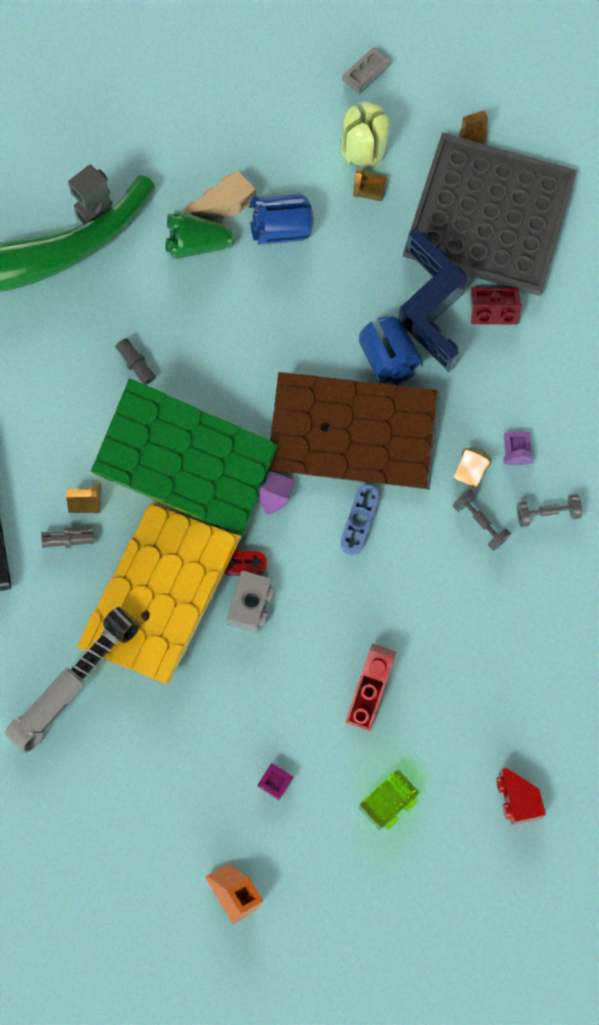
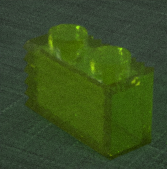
(389, 800)

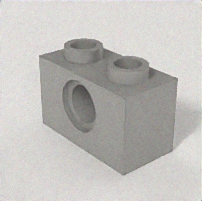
(248, 587)

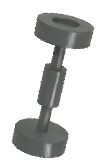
(464, 501)
(574, 507)

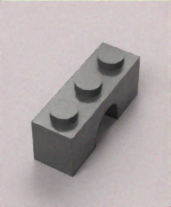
(92, 194)

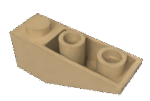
(225, 199)

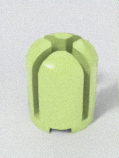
(364, 134)

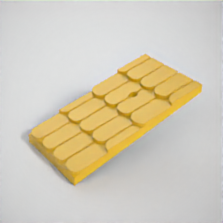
(171, 575)

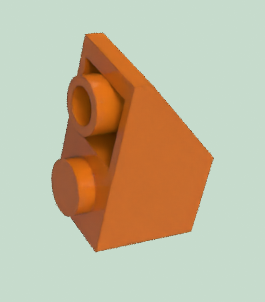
(234, 892)

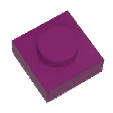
(275, 781)

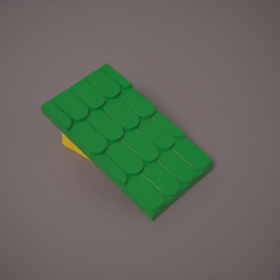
(184, 458)

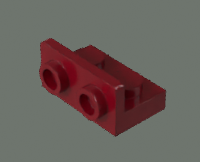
(495, 306)

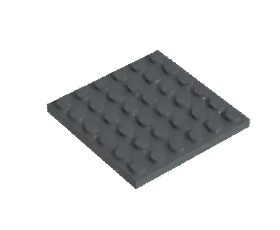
(494, 211)

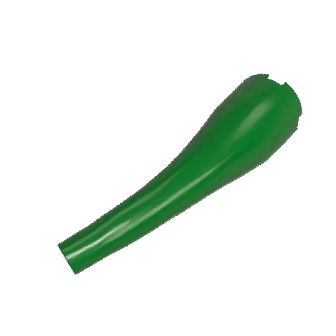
(40, 257)

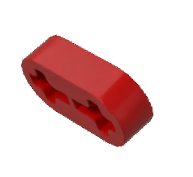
(247, 557)

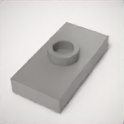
(366, 70)

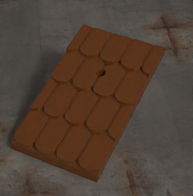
(374, 435)

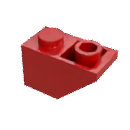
(522, 798)

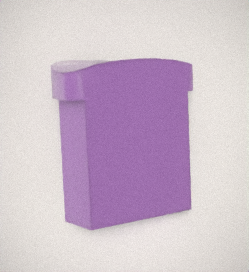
(517, 448)
(275, 492)

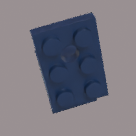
(433, 298)

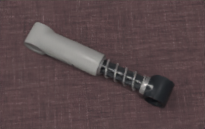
(28, 729)

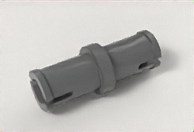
(135, 361)
(67, 537)

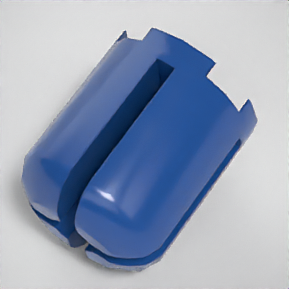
(281, 218)
(406, 356)

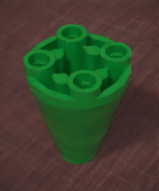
(195, 235)

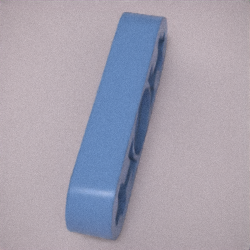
(358, 501)

